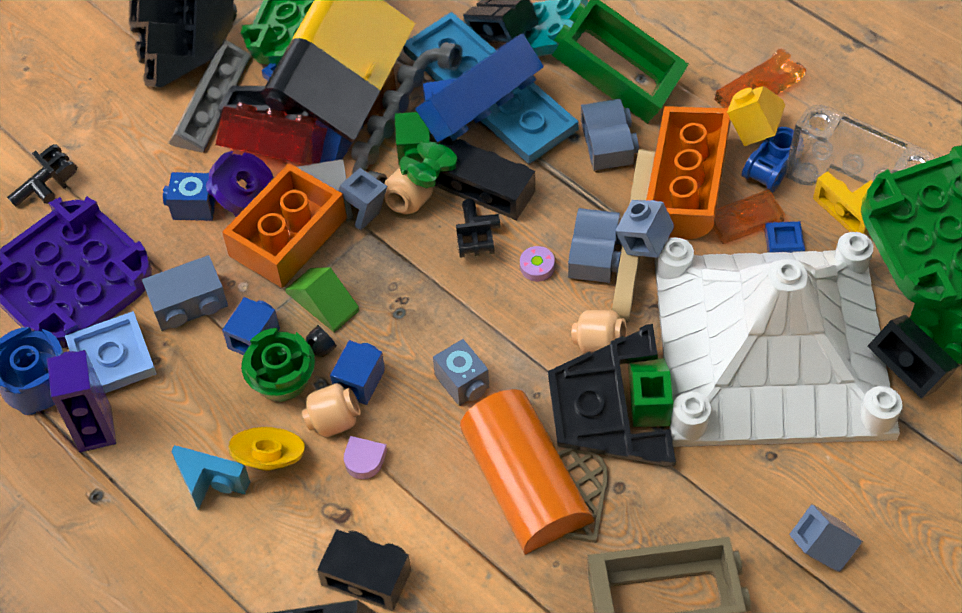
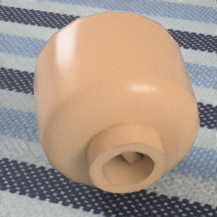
(404, 195)
(597, 329)
(331, 410)

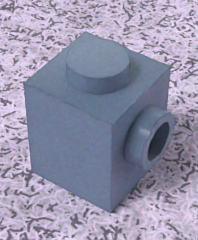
(644, 228)

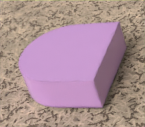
(364, 457)

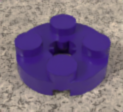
(233, 168)

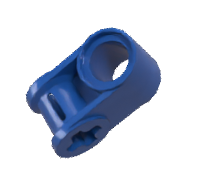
(770, 159)

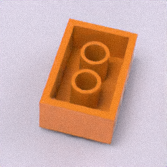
(285, 225)

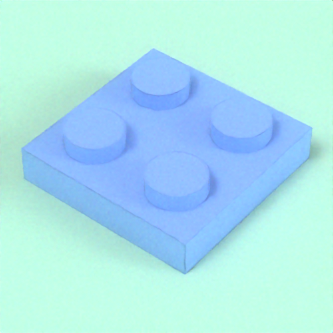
(115, 351)

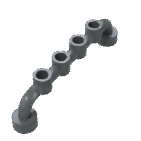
(448, 57)

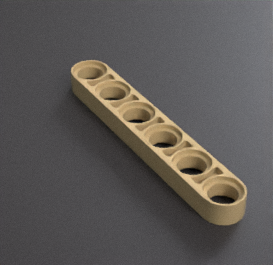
(629, 263)

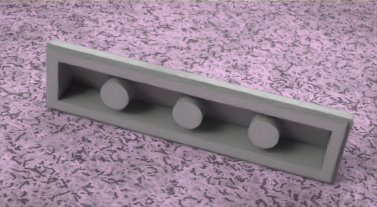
(202, 110)

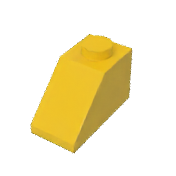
(755, 114)

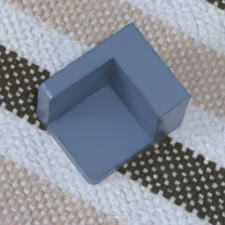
(365, 194)
(825, 538)

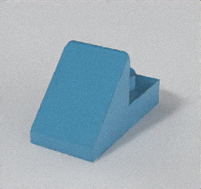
(203, 470)

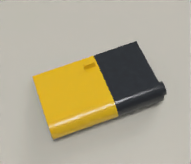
(339, 62)

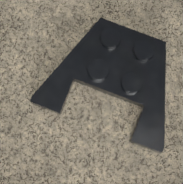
(592, 403)

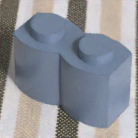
(608, 134)
(594, 246)

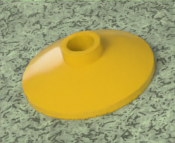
(266, 448)

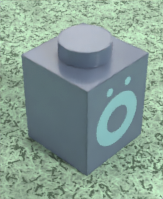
(461, 372)

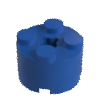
(25, 369)

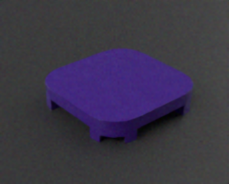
(71, 270)

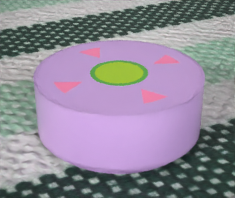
(537, 263)

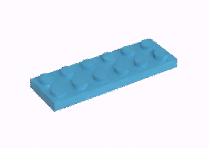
(527, 122)

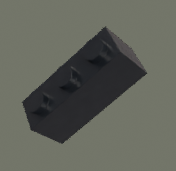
(488, 179)

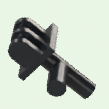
(54, 165)
(476, 233)

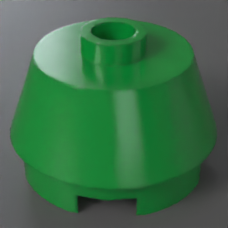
(278, 364)

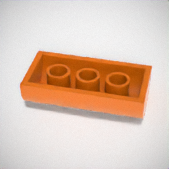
(690, 167)
(524, 469)

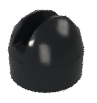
(320, 342)

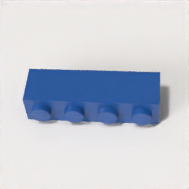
(479, 88)

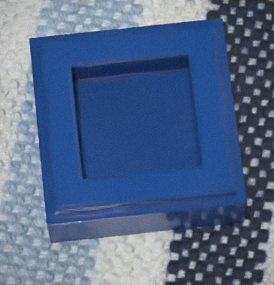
(784, 237)

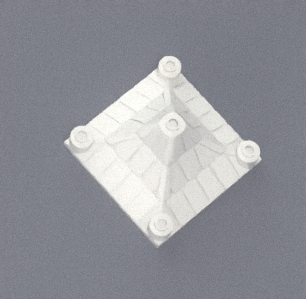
(773, 346)

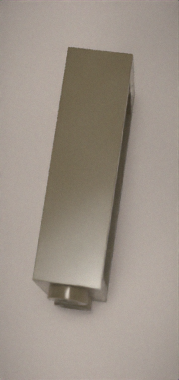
(670, 562)

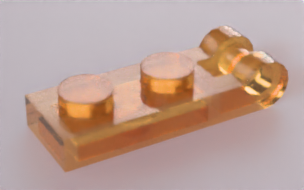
(764, 75)

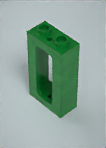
(630, 44)

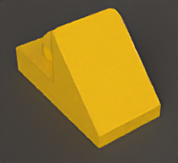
(841, 202)

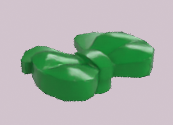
(436, 159)

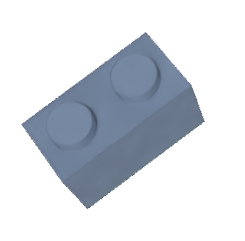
(185, 293)

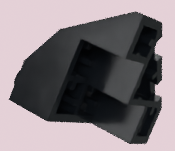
(178, 35)

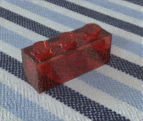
(271, 134)

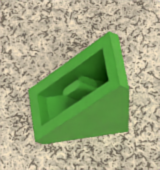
(324, 297)

